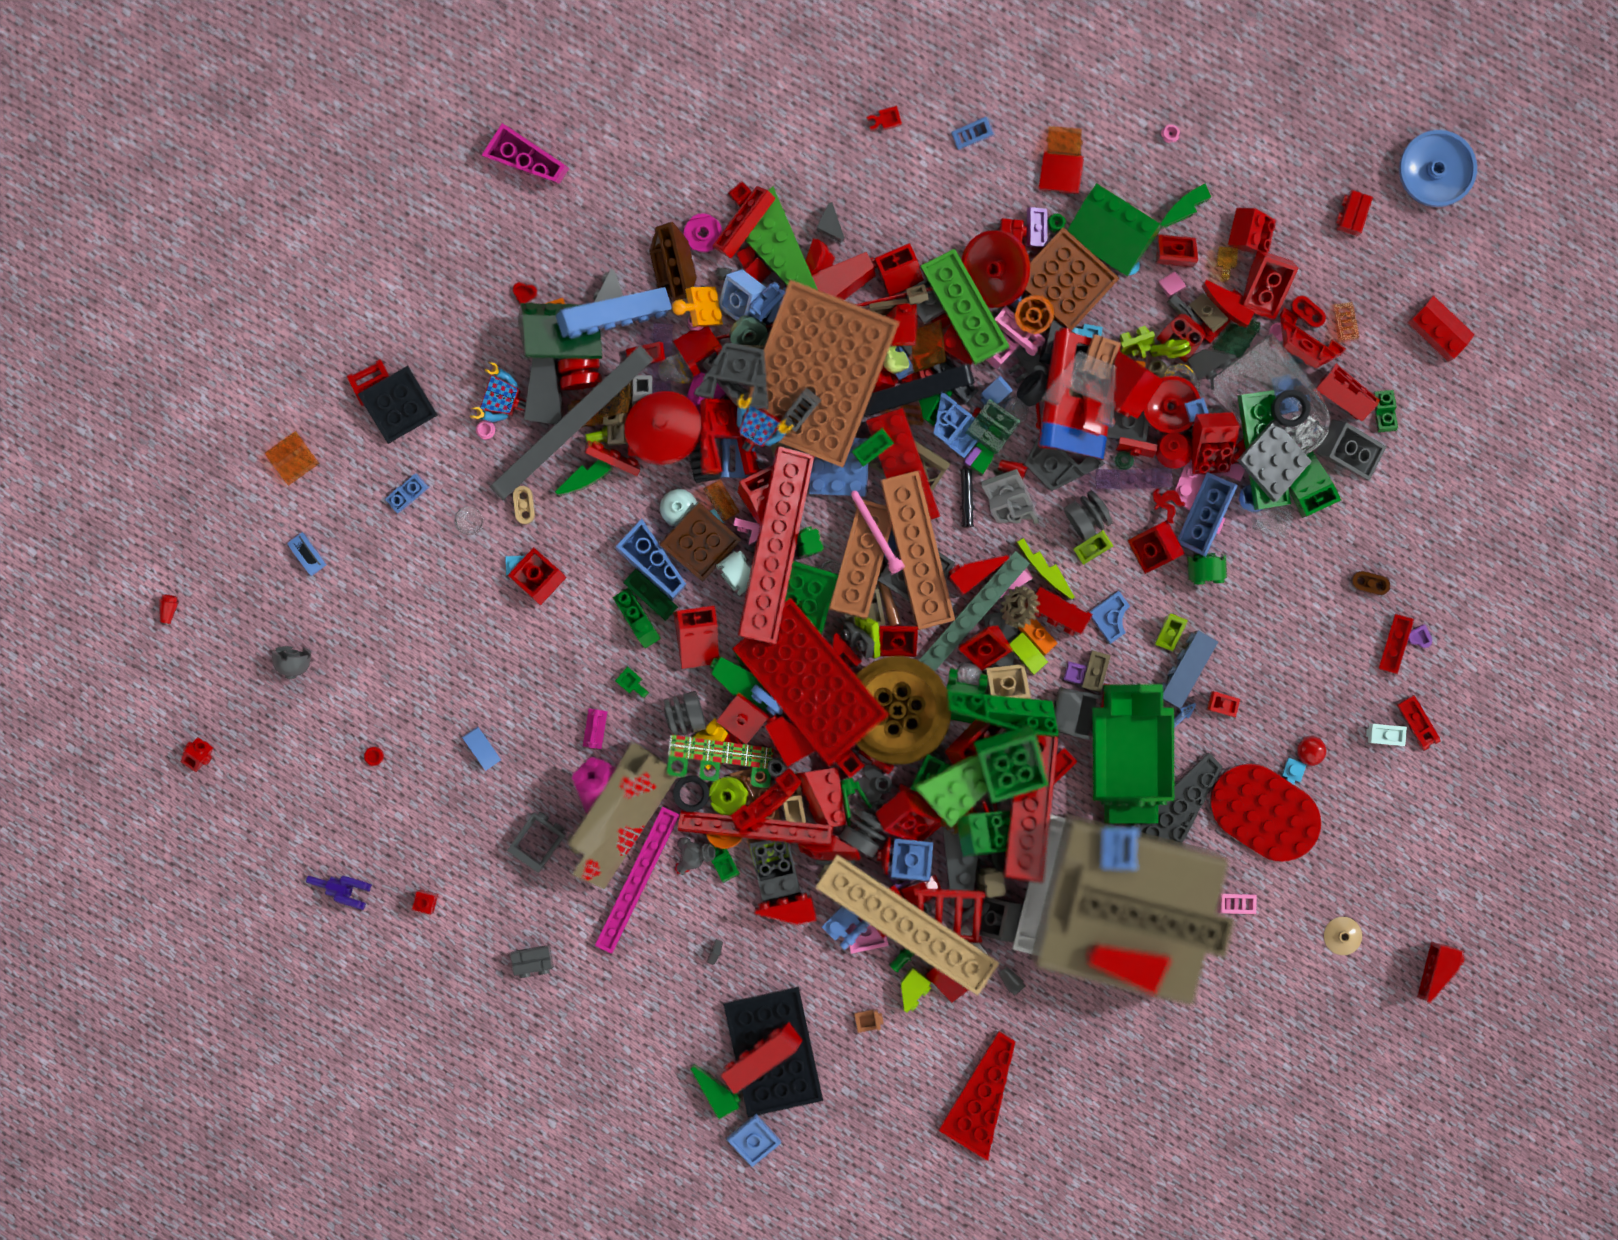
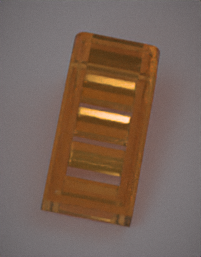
(1354, 327)

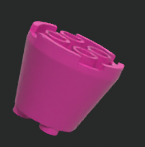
(591, 780)

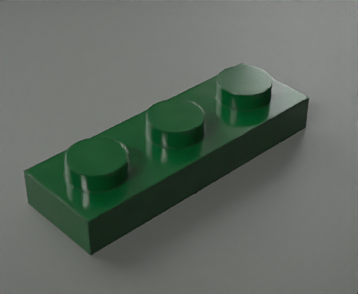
(650, 594)

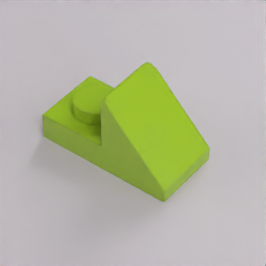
(1093, 547)
(1171, 631)

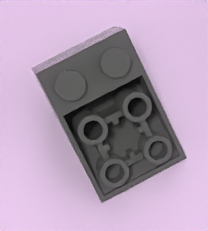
(778, 880)

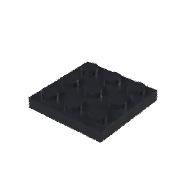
(397, 404)

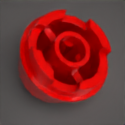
(1174, 450)

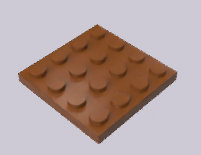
(1069, 278)

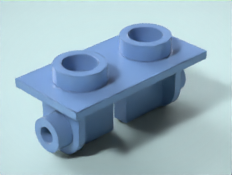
(761, 308)

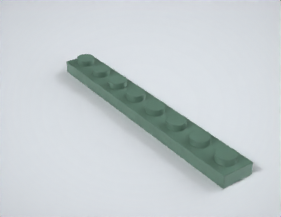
(975, 611)

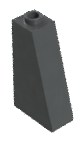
(544, 392)

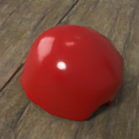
(1311, 750)

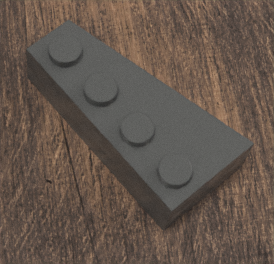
(960, 869)

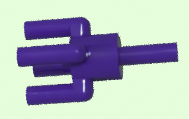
(341, 889)

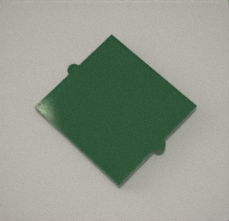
(1234, 339)

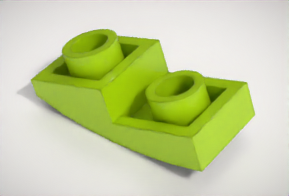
(1028, 653)

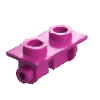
(595, 728)

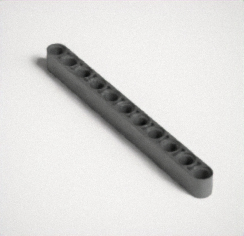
(571, 422)

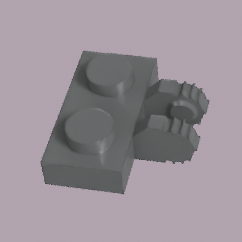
(1029, 363)

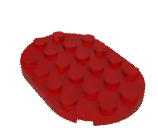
(1265, 812)

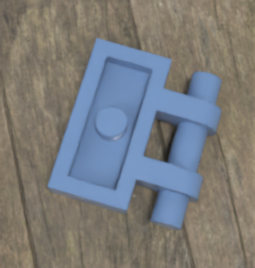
(840, 922)

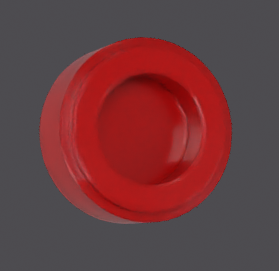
(373, 756)

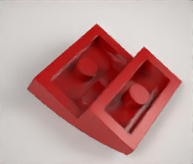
(1061, 173)

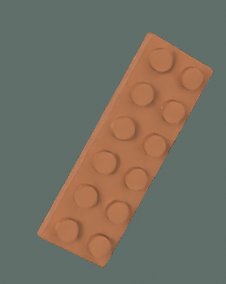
(861, 564)

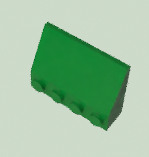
(1113, 229)

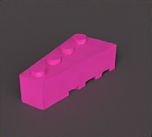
(519, 153)

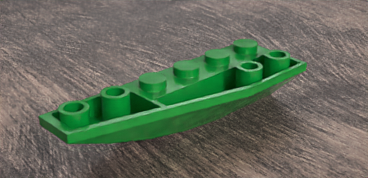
(1006, 711)

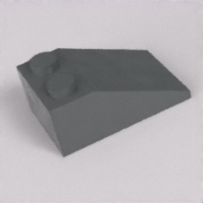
(1351, 449)

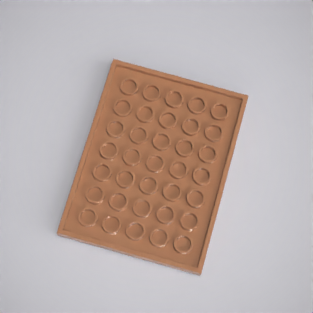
(834, 354)

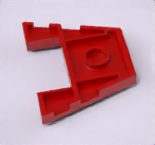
(1305, 346)

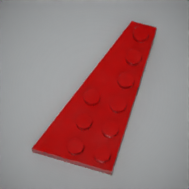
(979, 1103)

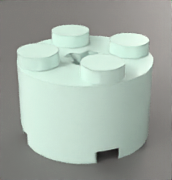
(735, 571)

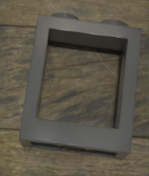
(525, 857)

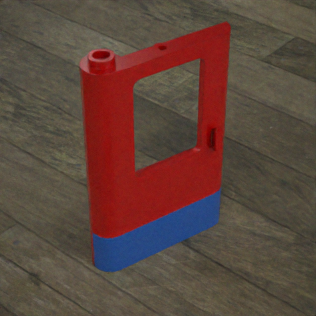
(1062, 422)

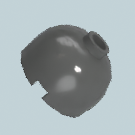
(291, 661)

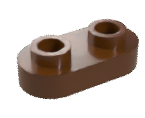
(1370, 582)

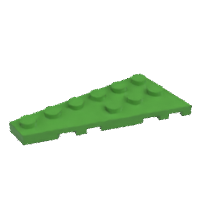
(778, 247)
(955, 789)

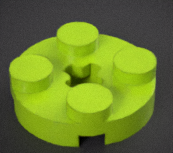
(718, 797)

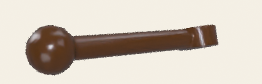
(743, 778)

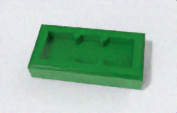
(872, 447)

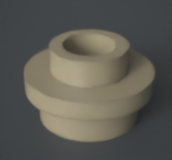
(1158, 368)

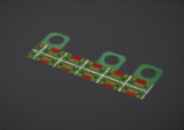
(717, 752)

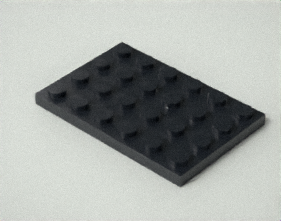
(794, 1079)

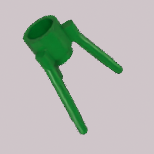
(848, 788)

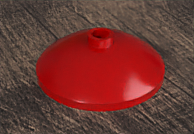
(1174, 391)

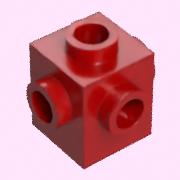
(196, 754)

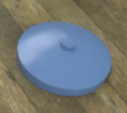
(1438, 168)

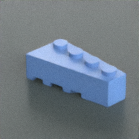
(649, 558)

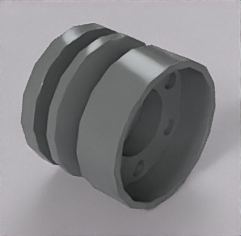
(1090, 514)
(684, 714)
(864, 833)

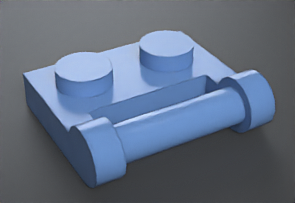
(739, 471)
(1113, 848)

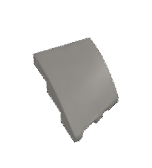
(1009, 498)

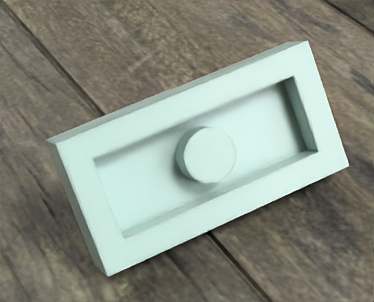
(1386, 734)

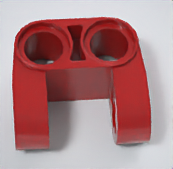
(1184, 333)

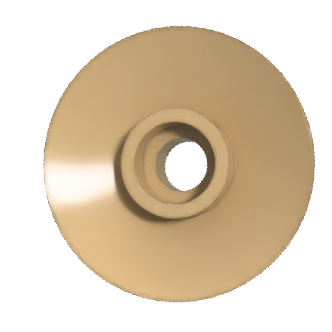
(1333, 935)

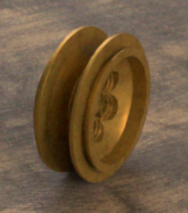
(933, 718)

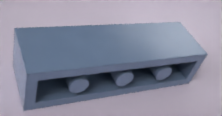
(1188, 669)

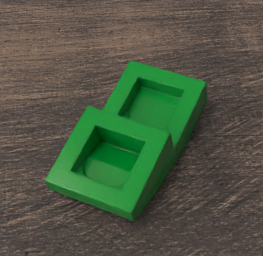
(724, 864)

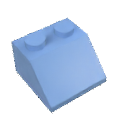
(739, 293)

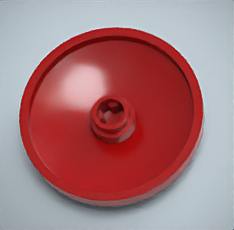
(997, 267)
(663, 427)

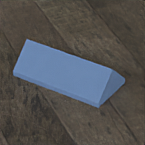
(1206, 513)

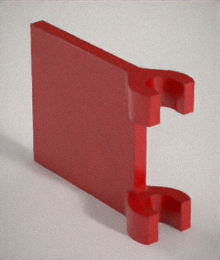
(696, 346)

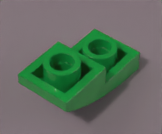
(1385, 411)

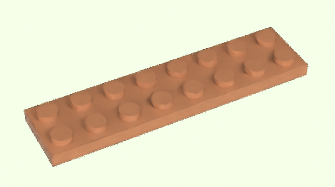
(917, 550)

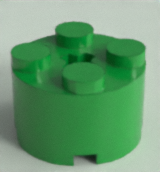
(1207, 568)

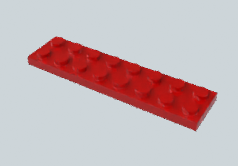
(1031, 822)

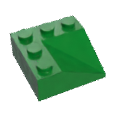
(1011, 763)

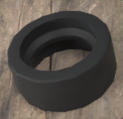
(1033, 388)
(1275, 408)
(676, 793)

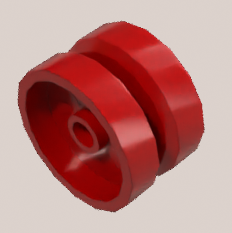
(579, 373)

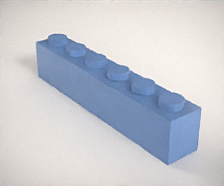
(613, 312)

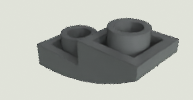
(857, 637)

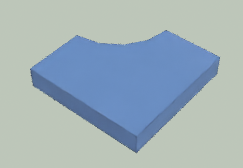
(1109, 616)

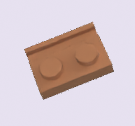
(1103, 349)

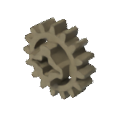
(1019, 607)

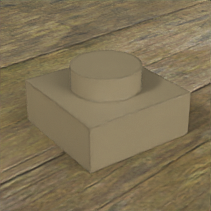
(917, 294)

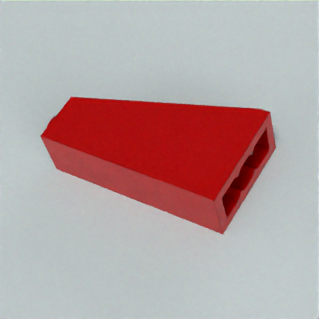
(846, 277)
(1130, 965)

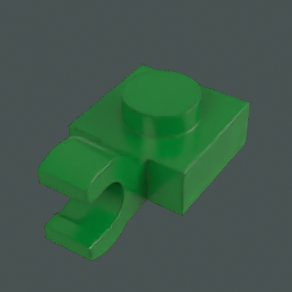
(630, 681)

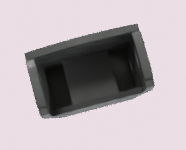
(1074, 712)

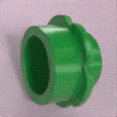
(1051, 222)

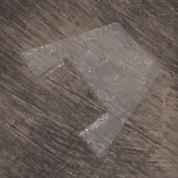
(1090, 378)

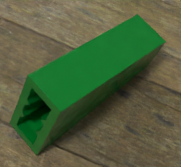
(737, 680)

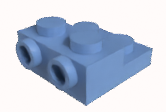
(910, 860)

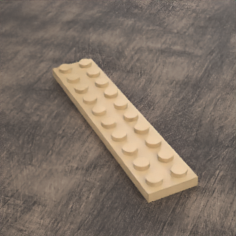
(907, 924)

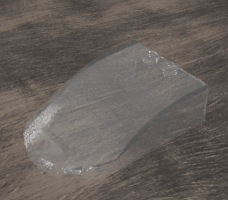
(1273, 368)

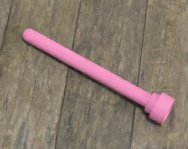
(895, 564)

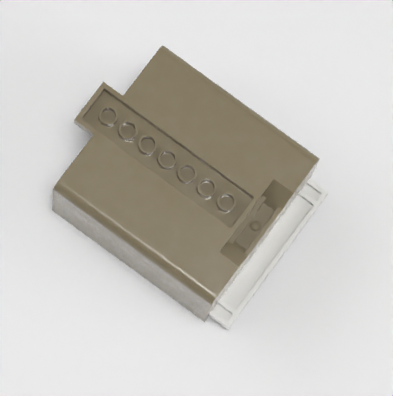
(1156, 909)

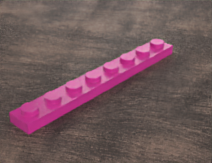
(637, 879)

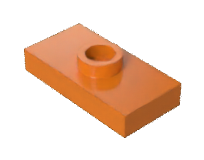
(1039, 636)

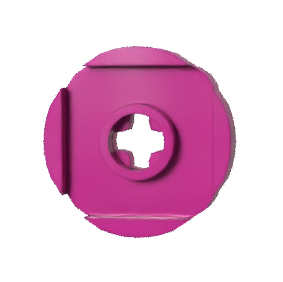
(693, 227)

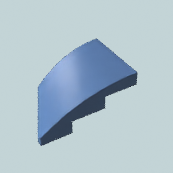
(952, 424)

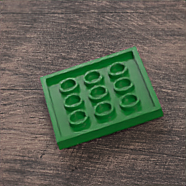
(812, 591)

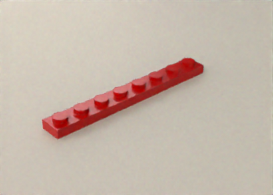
(764, 830)

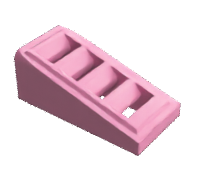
(1224, 904)

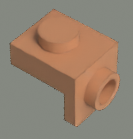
(868, 1020)

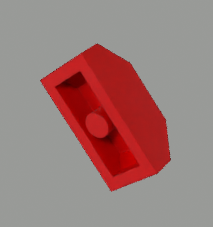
(819, 257)

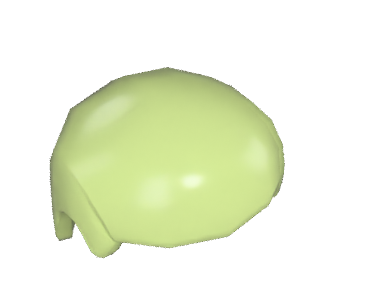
(896, 361)

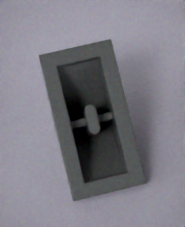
(830, 225)

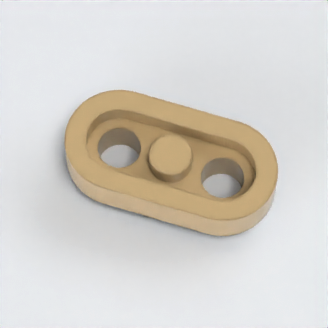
(523, 505)

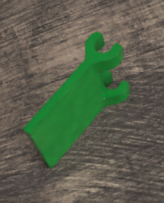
(953, 685)

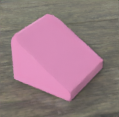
(1172, 284)

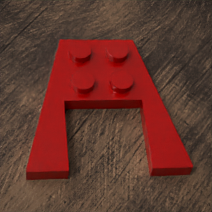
(720, 421)

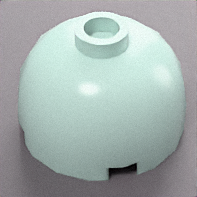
(676, 505)

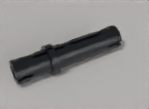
(967, 498)

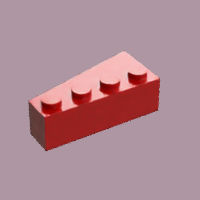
(761, 1058)

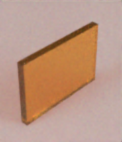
(929, 347)

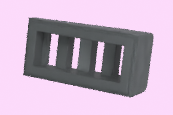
(809, 396)

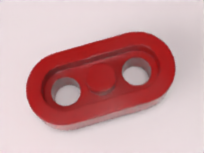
(1308, 311)

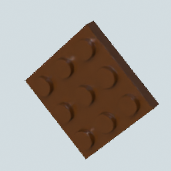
(700, 541)

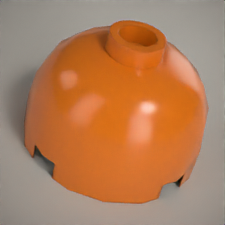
(1034, 314)

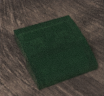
(993, 426)

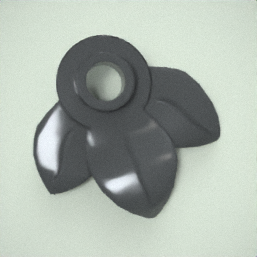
(870, 783)

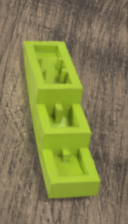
(1050, 575)

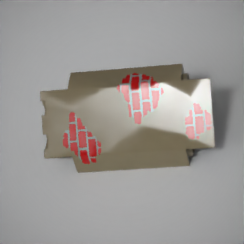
(620, 814)

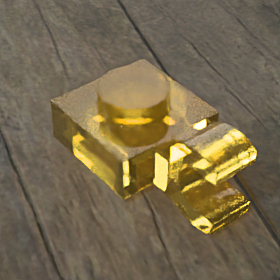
(1226, 259)

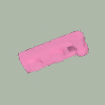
(1007, 323)

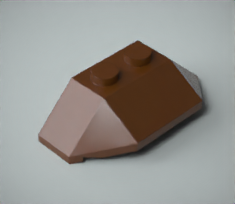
(672, 261)

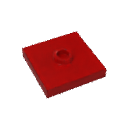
(742, 718)

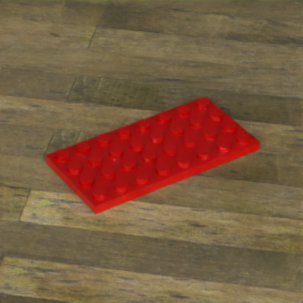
(813, 685)

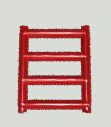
(958, 895)

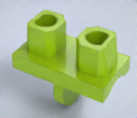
(1139, 344)

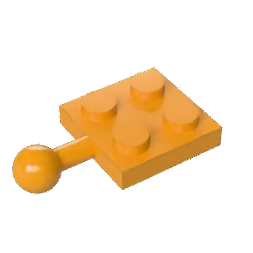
(702, 305)

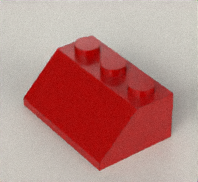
(1441, 329)

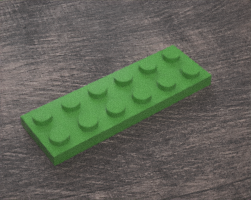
(964, 307)

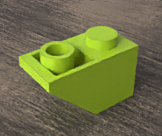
(912, 987)

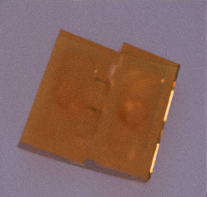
(292, 458)

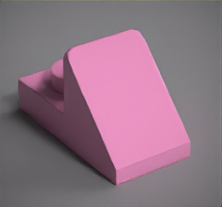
(743, 526)

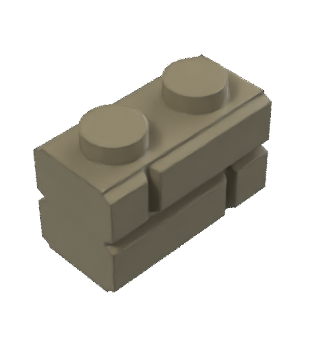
(990, 882)

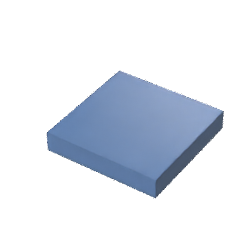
(753, 1140)

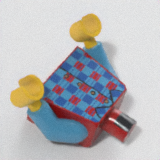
(500, 397)
(758, 426)

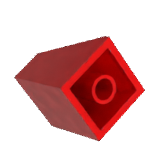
(1133, 386)
(788, 740)

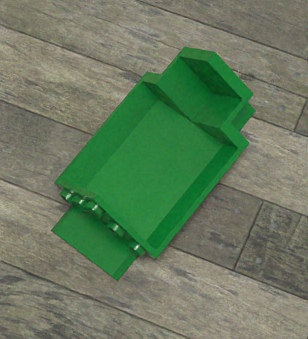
(1133, 753)

